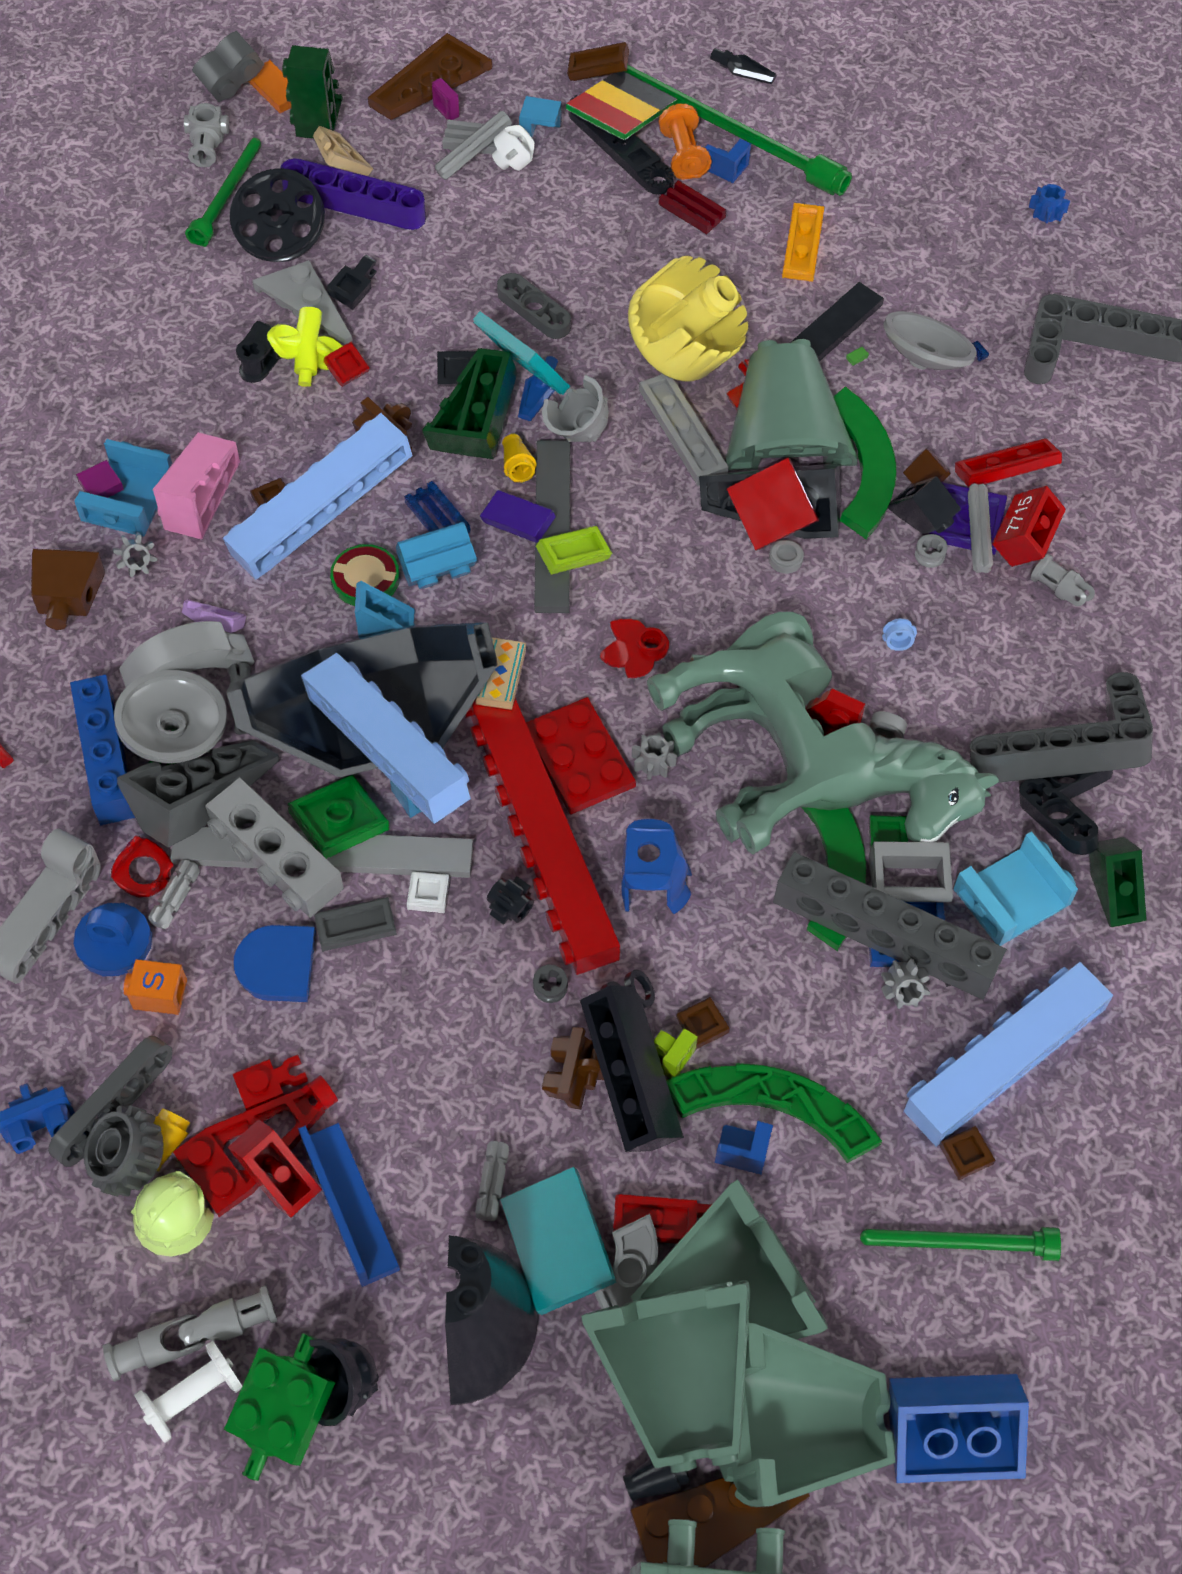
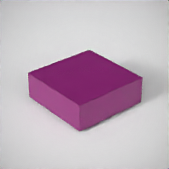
(445, 99)
(100, 480)

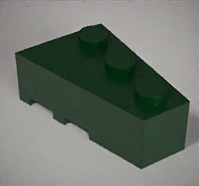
(476, 408)

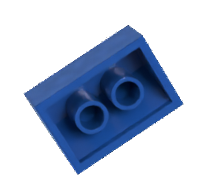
(959, 1428)

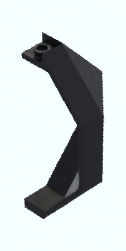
(422, 668)

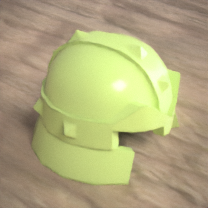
(171, 1215)

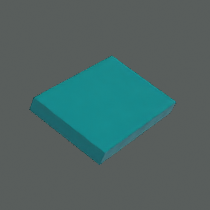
(521, 353)
(557, 1241)

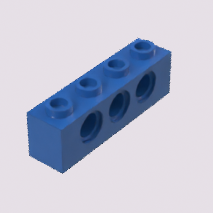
(101, 748)

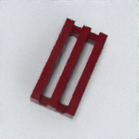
(695, 204)

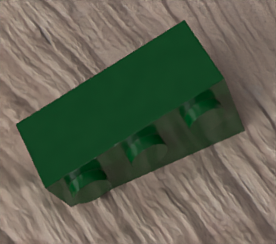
(311, 90)

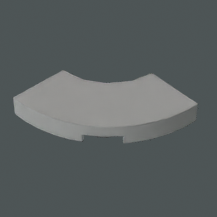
(633, 1262)

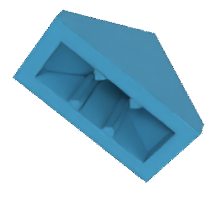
(379, 612)

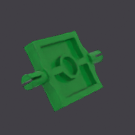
(279, 1407)

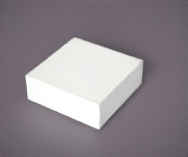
(428, 892)

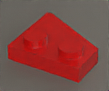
(835, 710)

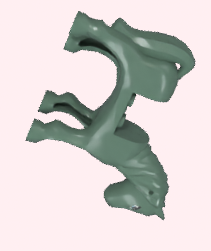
(852, 765)

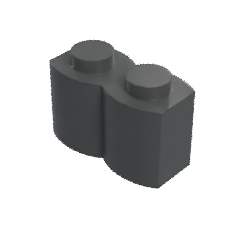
(228, 66)

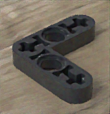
(1057, 799)

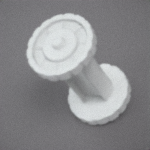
(187, 1391)

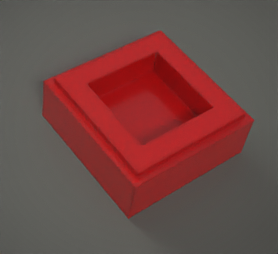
(346, 364)

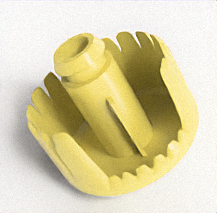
(687, 319)

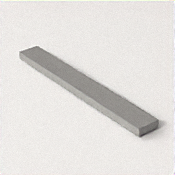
(376, 855)

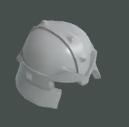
(580, 415)

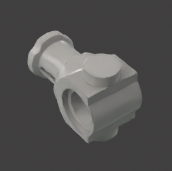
(206, 132)

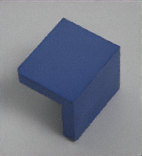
(729, 164)
(744, 1148)

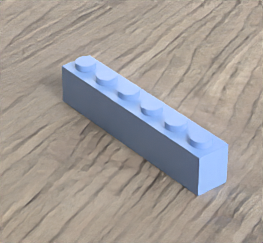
(318, 496)
(387, 737)
(1007, 1053)

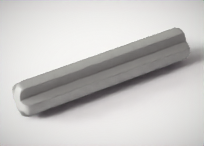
(472, 145)
(980, 528)

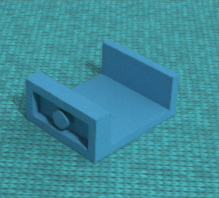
(135, 505)

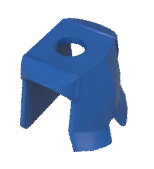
(664, 873)

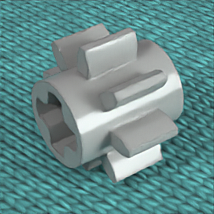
(131, 563)
(654, 755)
(905, 983)

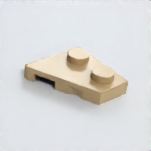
(339, 152)

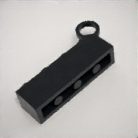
(631, 1064)

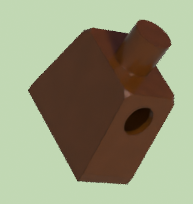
(64, 583)

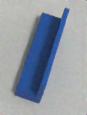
(350, 1204)

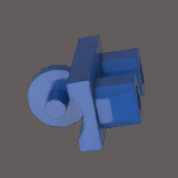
(33, 1113)

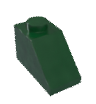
(1119, 881)

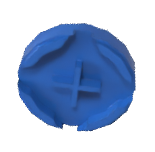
(112, 939)

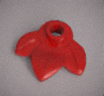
(631, 648)

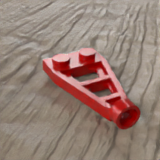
(211, 1168)

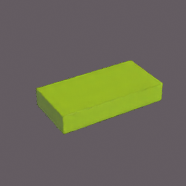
(573, 549)

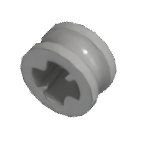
(937, 557)

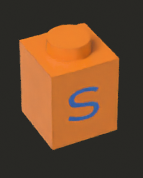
(155, 986)

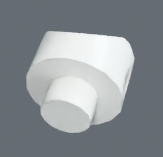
(512, 151)

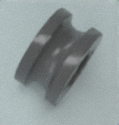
(544, 974)

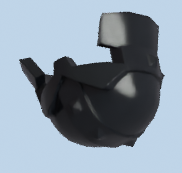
(353, 1372)

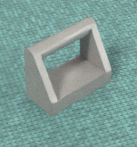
(912, 856)

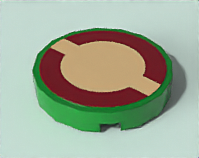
(366, 564)

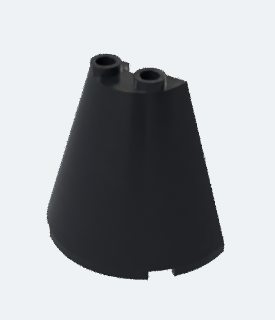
(486, 1320)

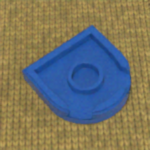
(276, 962)

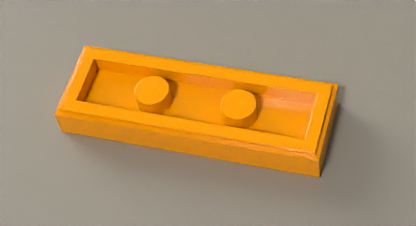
(803, 242)

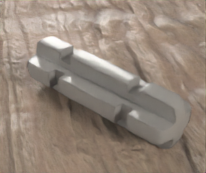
(174, 894)
(492, 1181)

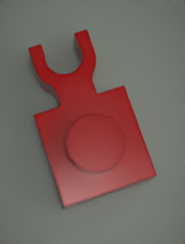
(263, 1083)

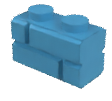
(436, 555)

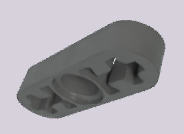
(530, 294)

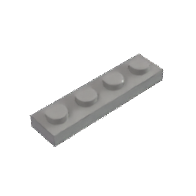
(682, 427)

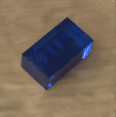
(982, 353)

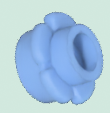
(899, 634)

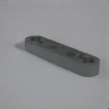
(134, 1074)

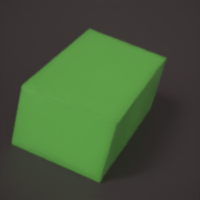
(857, 356)

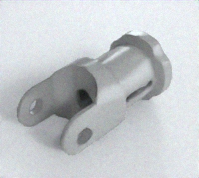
(1063, 582)

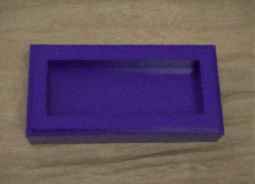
(517, 516)

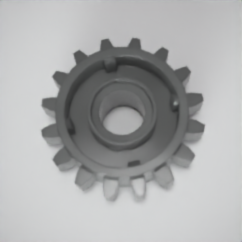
(123, 1151)

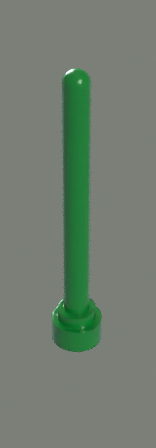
(201, 229)
(1041, 1243)

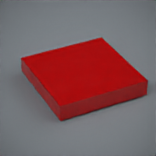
(772, 504)

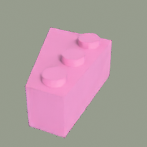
(196, 484)

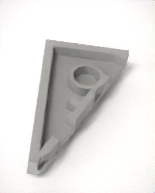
(299, 288)

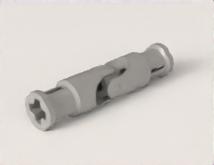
(218, 1322)

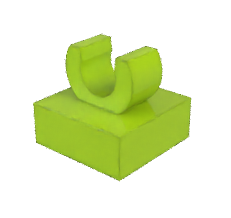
(675, 1051)

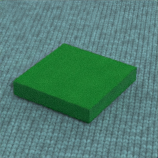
(338, 816)

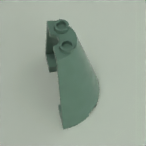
(787, 410)
(737, 1245)
(679, 1370)
(806, 1420)

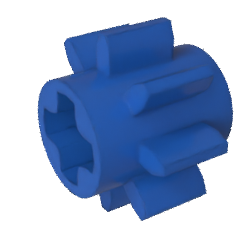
(1049, 203)

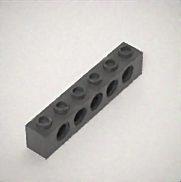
(888, 925)

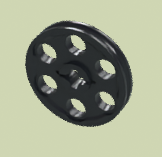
(268, 206)

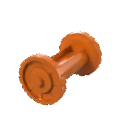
(690, 159)

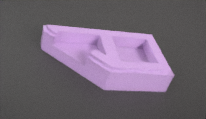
(200, 612)

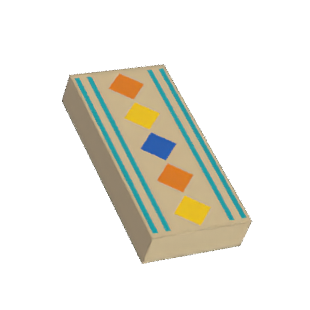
(503, 682)

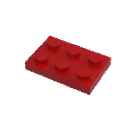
(580, 756)

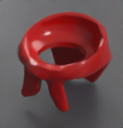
(137, 848)

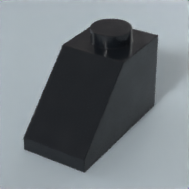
(926, 506)

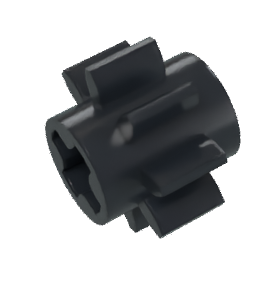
(510, 900)

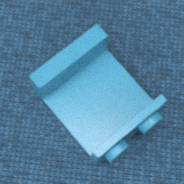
(1017, 890)

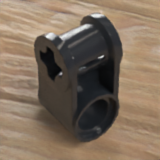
(256, 354)

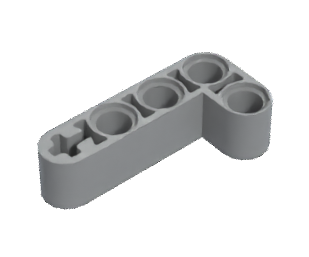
(44, 908)

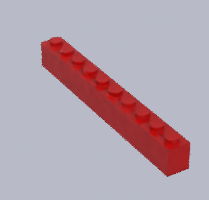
(546, 838)

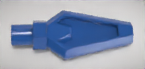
(535, 393)

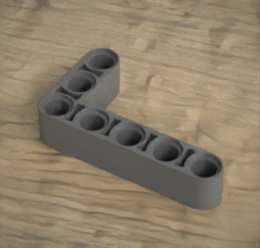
(1099, 326)
(1074, 749)

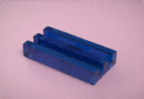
(443, 501)

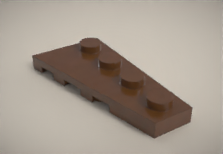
(412, 85)
(720, 1520)

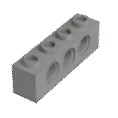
(242, 805)

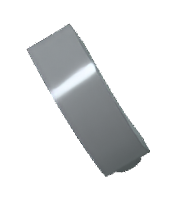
(187, 649)

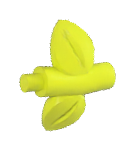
(303, 344)

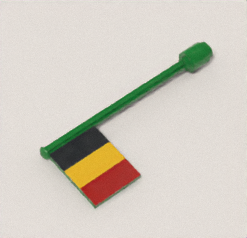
(634, 99)

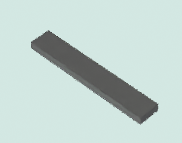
(554, 494)

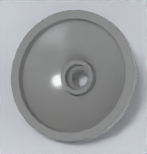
(928, 341)
(169, 702)

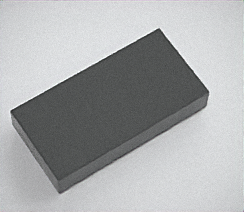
(355, 924)

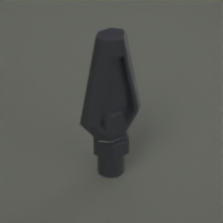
(743, 66)

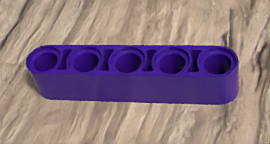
(362, 195)

